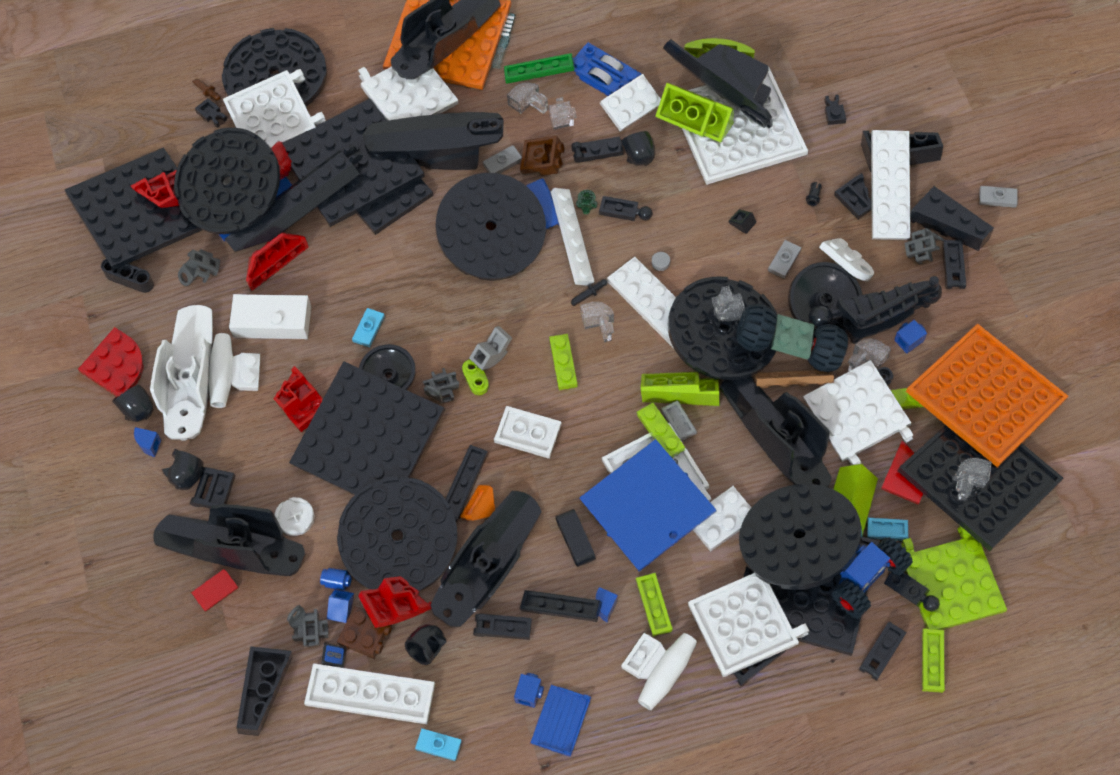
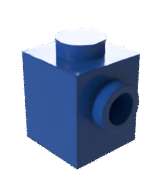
(910, 336)
(528, 690)

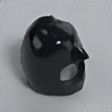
(639, 148)
(135, 404)
(184, 471)
(425, 643)

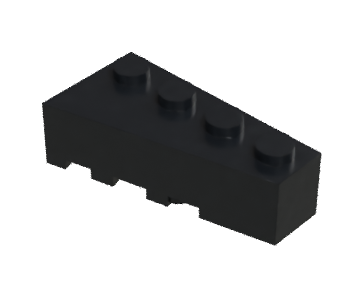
(923, 147)
(951, 219)
(261, 684)

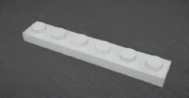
(572, 236)

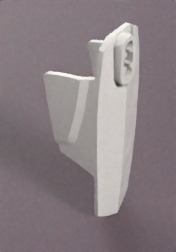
(182, 373)

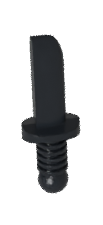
(590, 291)

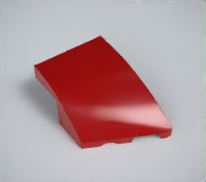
(158, 189)
(298, 399)
(898, 484)
(393, 602)

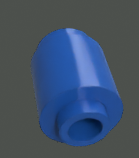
(335, 578)

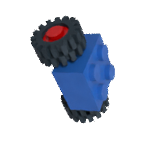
(865, 570)

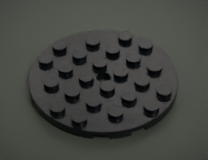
(274, 50)
(243, 200)
(486, 252)
(697, 334)
(394, 506)
(794, 563)

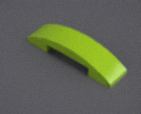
(702, 46)

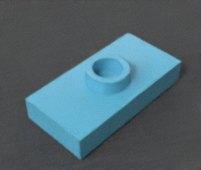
(368, 327)
(880, 528)
(438, 744)

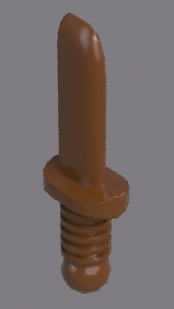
(207, 90)

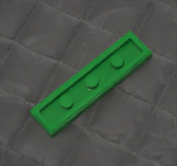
(539, 68)

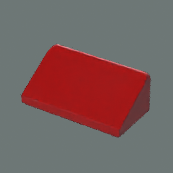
(214, 590)

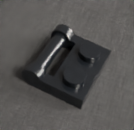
(218, 490)

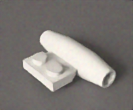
(230, 370)
(658, 666)

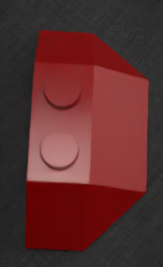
(273, 257)

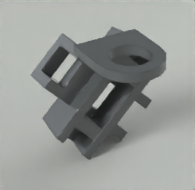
(918, 246)
(198, 260)
(437, 391)
(300, 626)

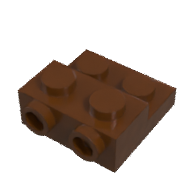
(542, 155)
(361, 634)

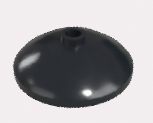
(390, 360)

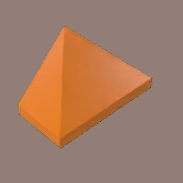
(480, 505)

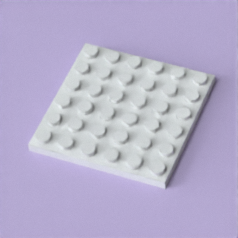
(747, 144)

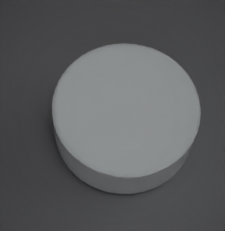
(660, 261)

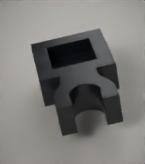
(210, 111)
(834, 113)

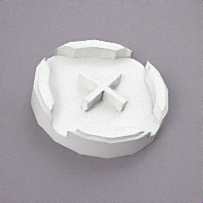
(295, 516)

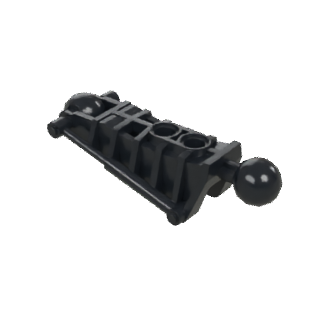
(877, 311)

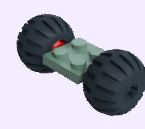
(822, 349)

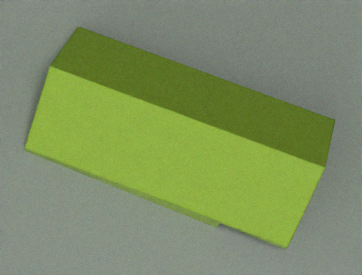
(695, 113)
(679, 386)
(858, 487)

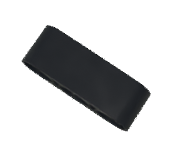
(132, 281)
(575, 537)

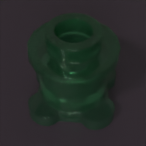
(586, 201)

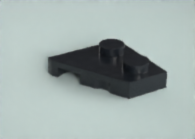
(855, 196)

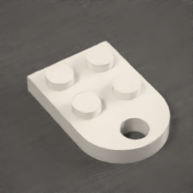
(848, 258)

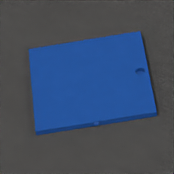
(647, 505)

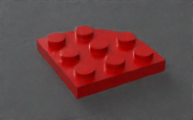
(114, 363)

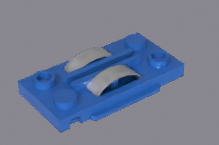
(602, 70)

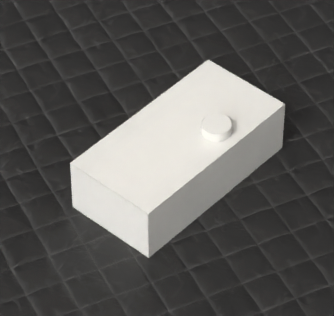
(270, 316)

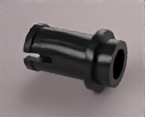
(814, 193)

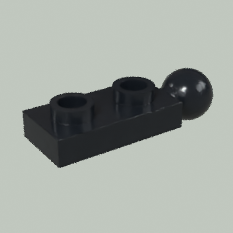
(623, 209)
(912, 591)

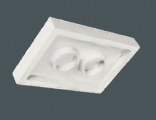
(631, 102)
(527, 432)
(725, 521)

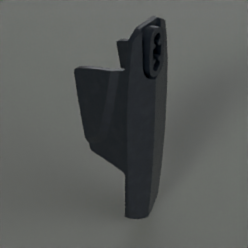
(436, 32)
(731, 76)
(437, 140)
(783, 430)
(234, 538)
(485, 559)

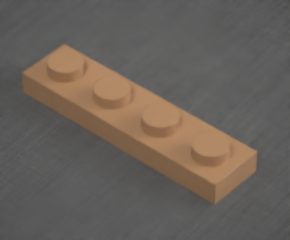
(788, 378)

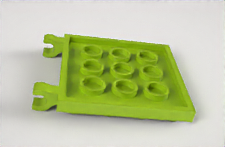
(958, 578)

